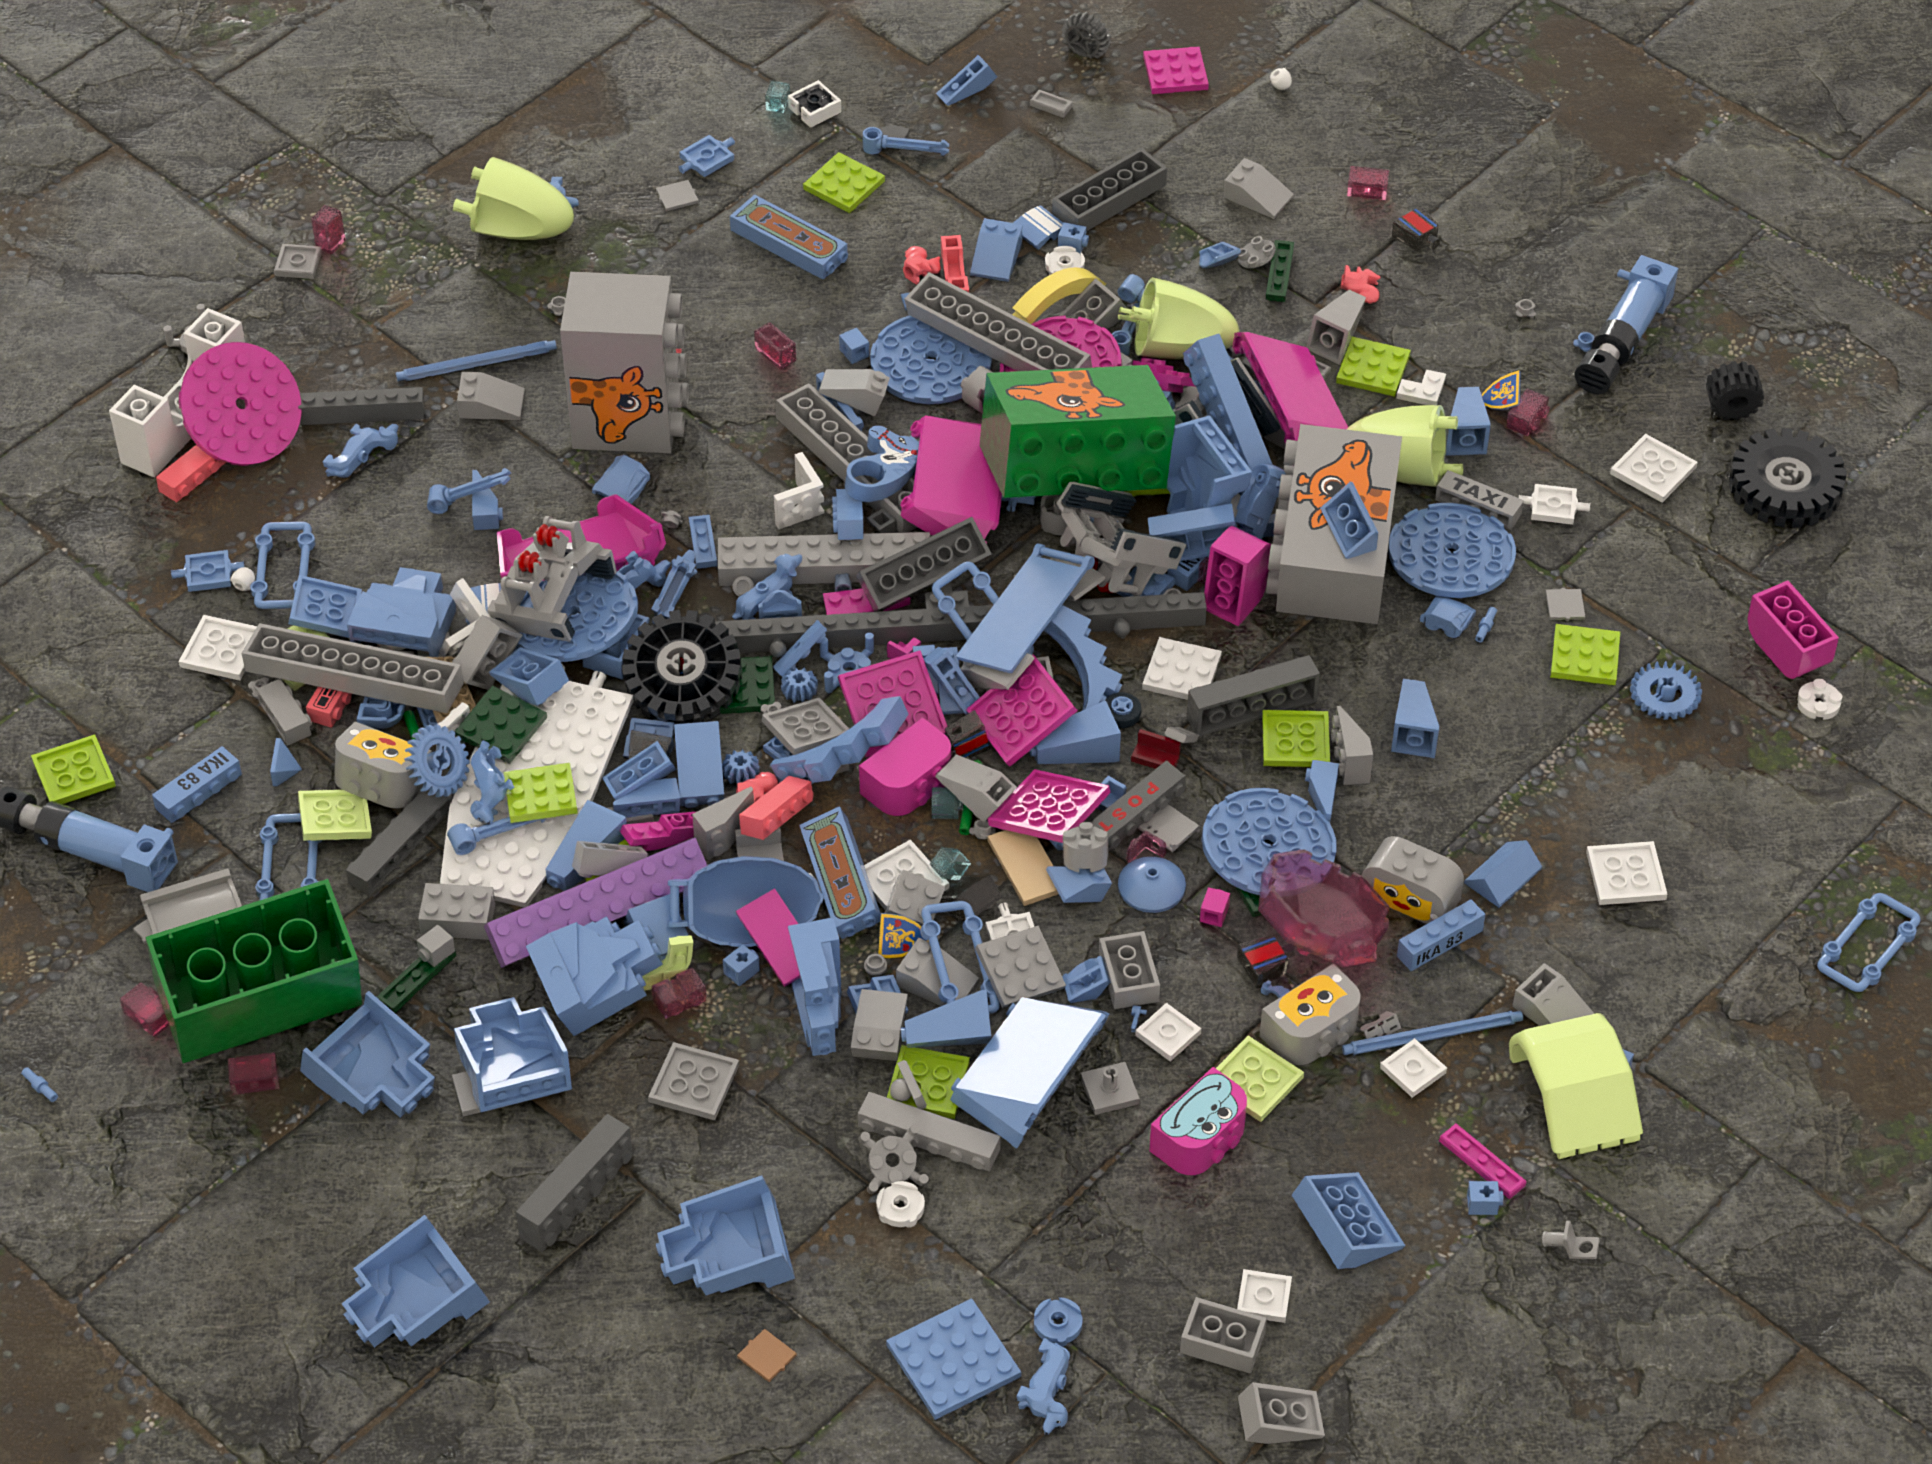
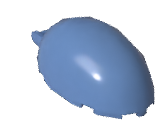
(729, 884)

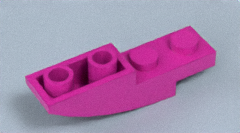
(1164, 374)
(657, 835)

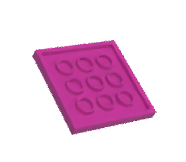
(896, 677)
(1023, 713)
(1048, 805)

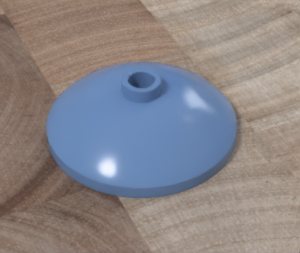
(1151, 892)

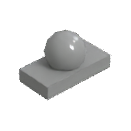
(904, 1088)

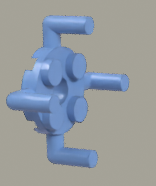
(843, 660)

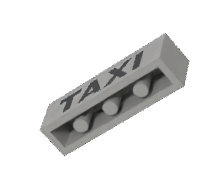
(1462, 490)

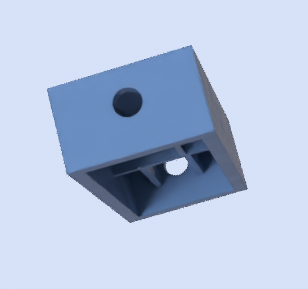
(1195, 528)

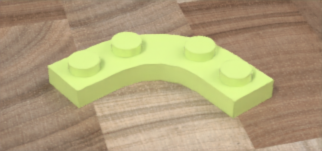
(675, 962)

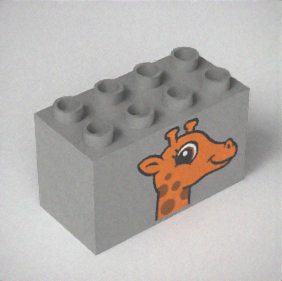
(623, 362)
(1305, 558)

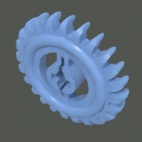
(1668, 681)
(430, 766)

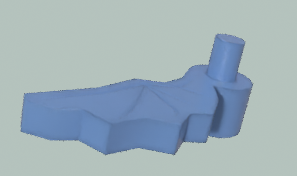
(1278, 990)
(1136, 1011)

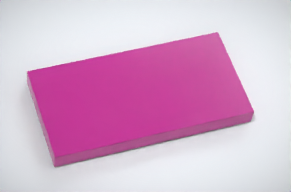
(768, 924)

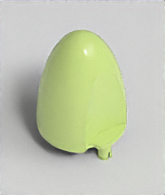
(515, 204)
(1175, 318)
(1422, 441)

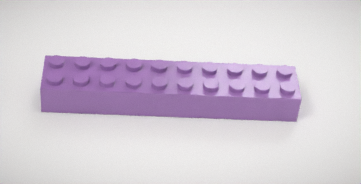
(594, 900)

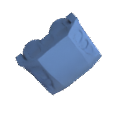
(623, 478)
(1448, 615)

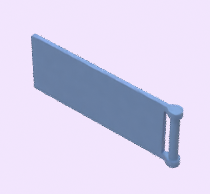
(1024, 609)

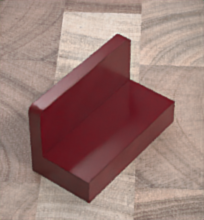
(1155, 749)

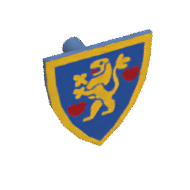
(1503, 392)
(897, 935)

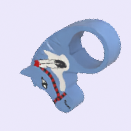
(891, 465)

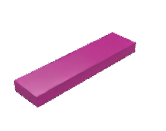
(1482, 1160)

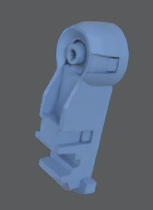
(1258, 501)

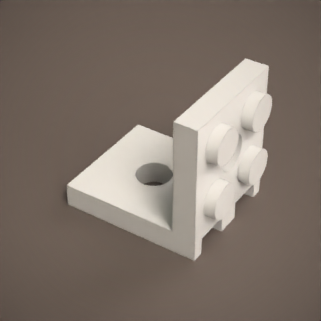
(806, 495)
(472, 610)

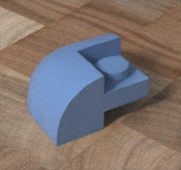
(380, 713)

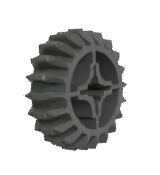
(1086, 35)

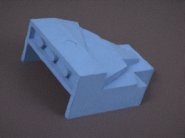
(1203, 467)
(405, 614)
(594, 969)
(819, 984)
(512, 1054)
(372, 1061)
(727, 1240)
(411, 1288)

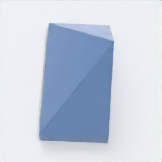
(283, 764)

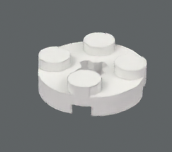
(1055, 259)
(1819, 690)
(900, 1216)

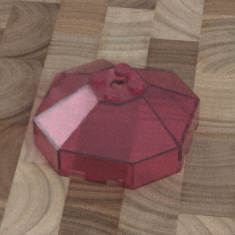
(1322, 909)

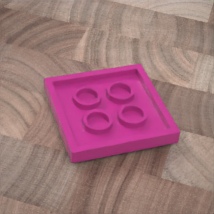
(1175, 70)

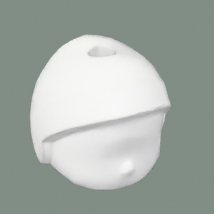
(1281, 79)
(243, 578)

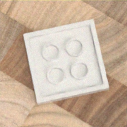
(1653, 468)
(217, 647)
(1180, 667)
(886, 868)
(1626, 873)

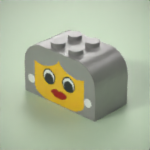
(374, 766)
(1414, 879)
(1312, 1017)

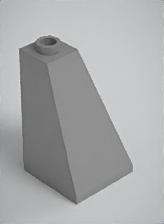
(1335, 326)

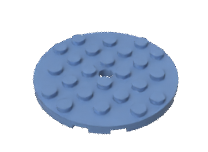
(902, 356)
(1422, 557)
(604, 617)
(1241, 823)

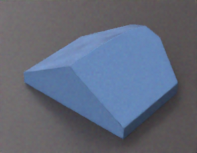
(1218, 255)
(779, 605)
(1086, 980)

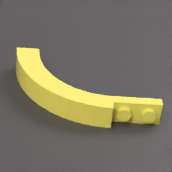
(1051, 290)

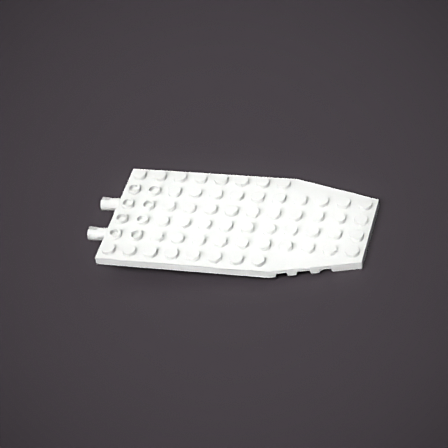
(578, 730)

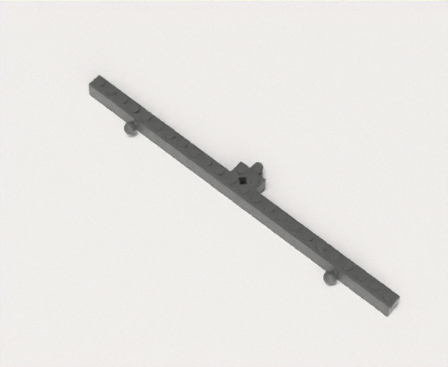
(931, 625)

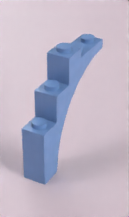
(1071, 632)
(849, 747)

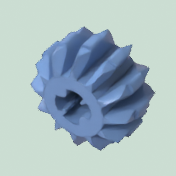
(799, 685)
(740, 766)

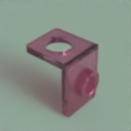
(1144, 841)

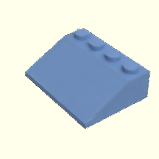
(1346, 1218)

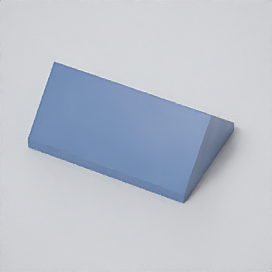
(1350, 522)
(639, 770)
(1505, 872)

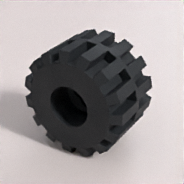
(1734, 390)

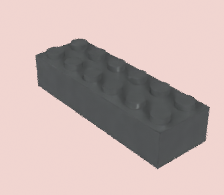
(1110, 190)
(922, 564)
(1247, 695)
(574, 1183)

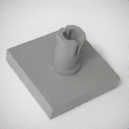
(1109, 1088)

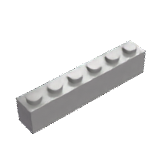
(936, 1132)

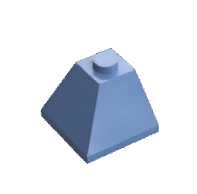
(1081, 885)

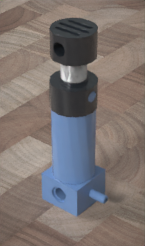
(1648, 292)
(142, 856)

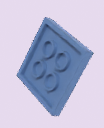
(323, 605)

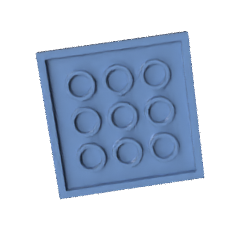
(953, 1358)

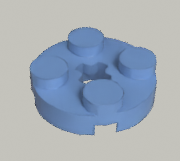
(1058, 1333)

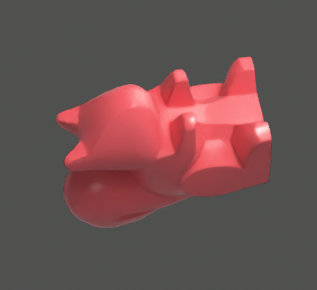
(918, 265)
(1361, 283)
(761, 784)

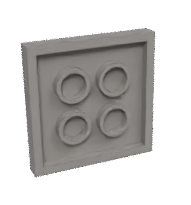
(804, 725)
(1020, 966)
(693, 1081)

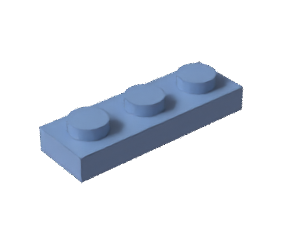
(703, 541)

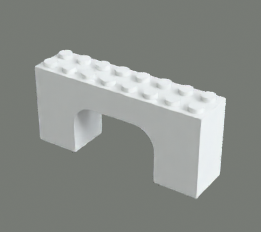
(151, 426)

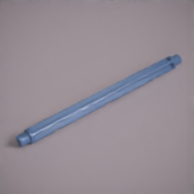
(476, 360)
(1432, 1032)

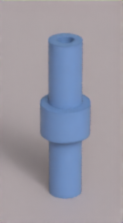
(1486, 624)
(39, 1084)

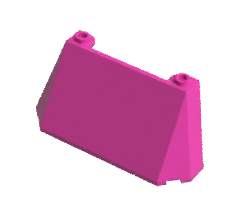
(1290, 383)
(951, 478)
(615, 528)

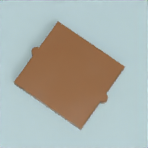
(766, 1355)

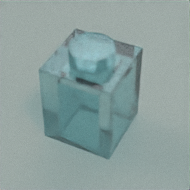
(777, 96)
(945, 804)
(950, 863)

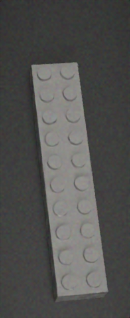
(990, 328)
(835, 442)
(821, 555)
(353, 668)

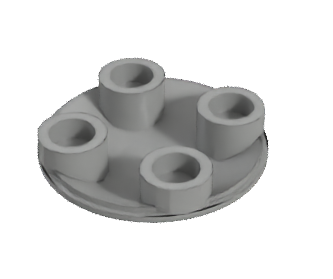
(1256, 253)

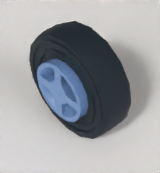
(1124, 708)

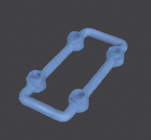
(264, 544)
(947, 603)
(269, 837)
(971, 926)
(1872, 972)

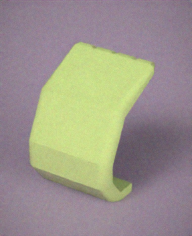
(1582, 1083)

